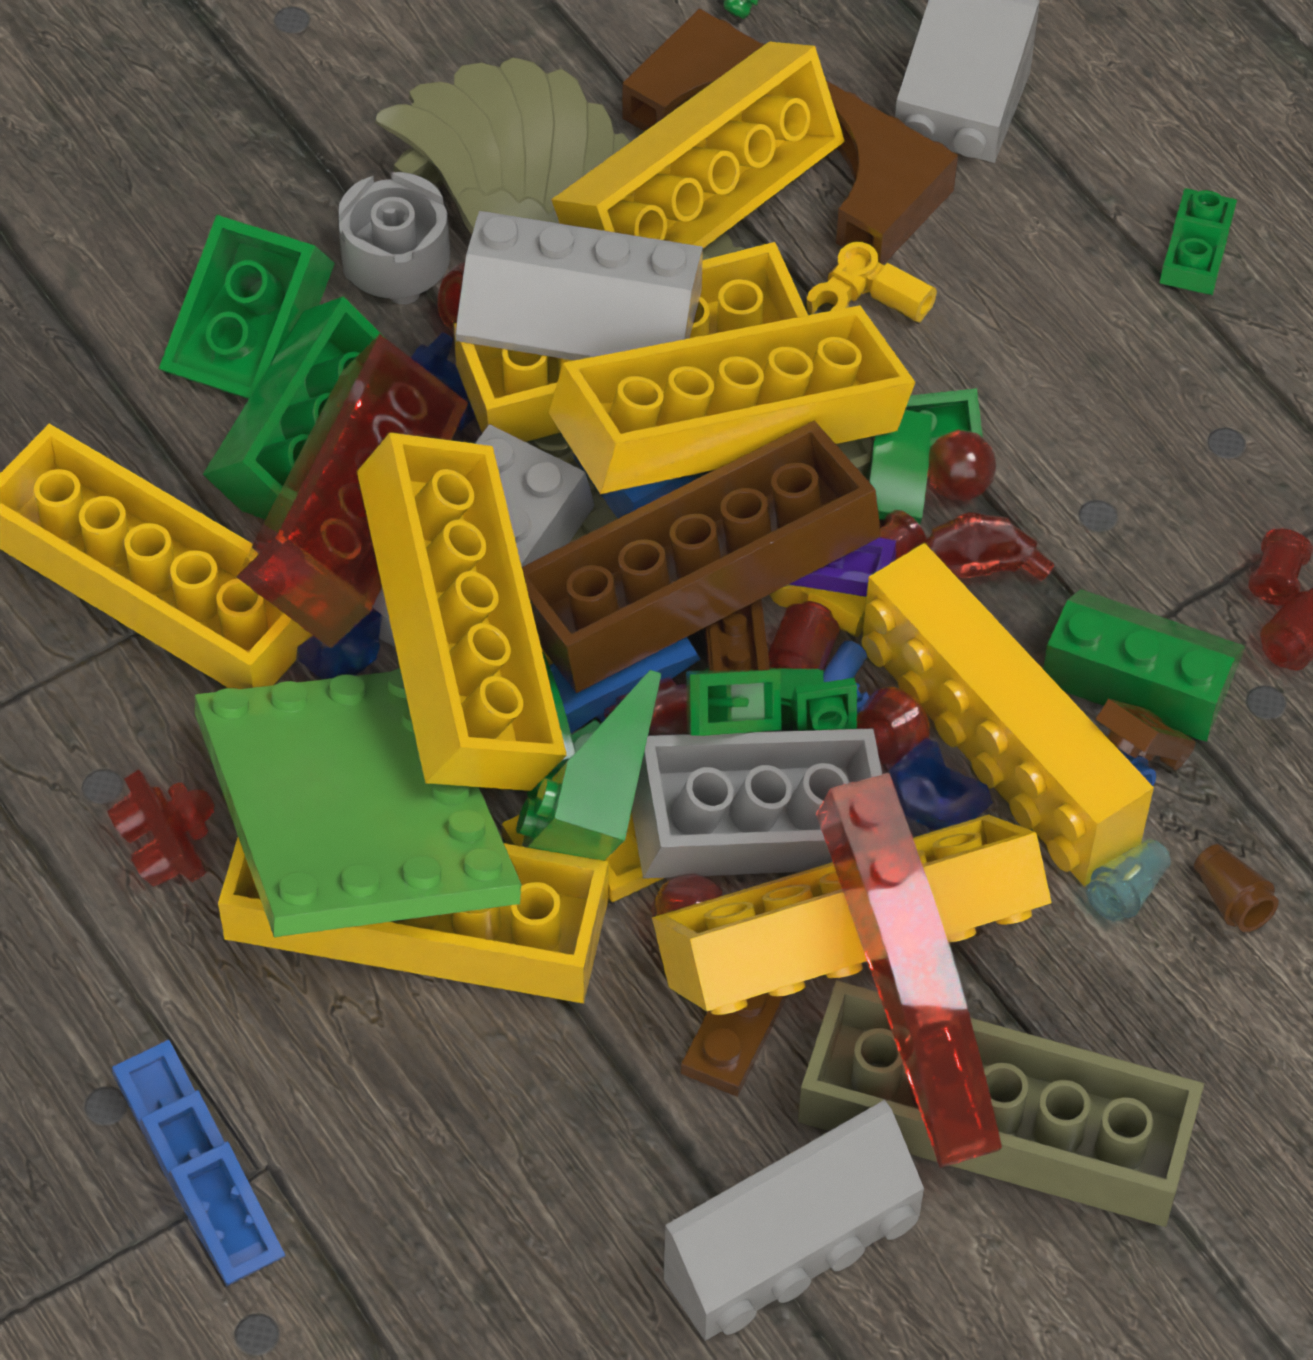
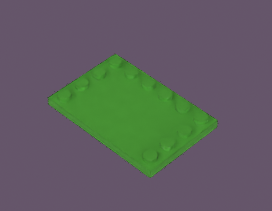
(340, 808)

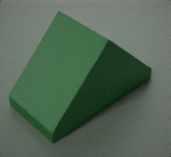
(733, 701)

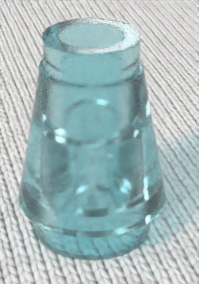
(1127, 881)

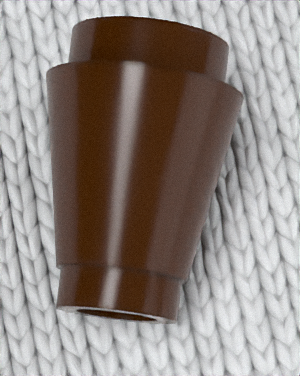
(1237, 889)

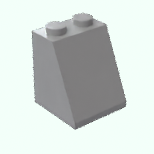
(968, 73)

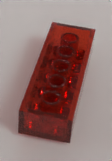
(316, 543)

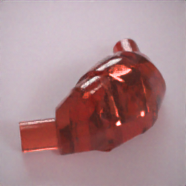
(986, 544)

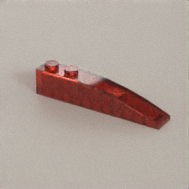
(911, 965)

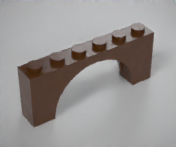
(894, 168)

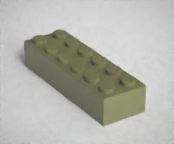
(1062, 1113)

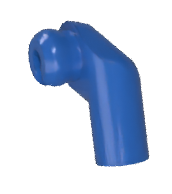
(845, 665)

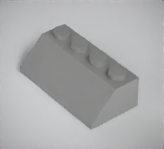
(574, 289)
(792, 1222)

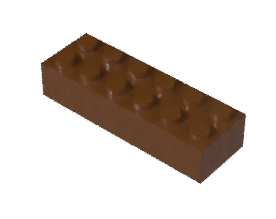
(699, 554)

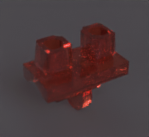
(168, 820)

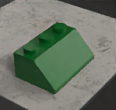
(1141, 660)

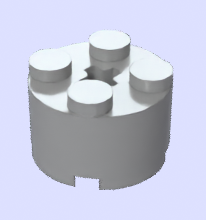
(394, 236)

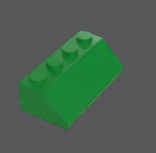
(286, 405)

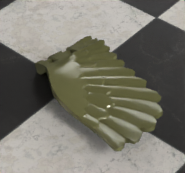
(510, 139)

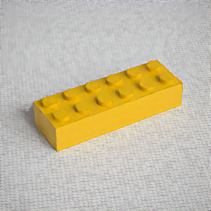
(713, 153)
(518, 387)
(725, 394)
(142, 560)
(460, 614)
(1004, 714)
(803, 927)
(526, 947)

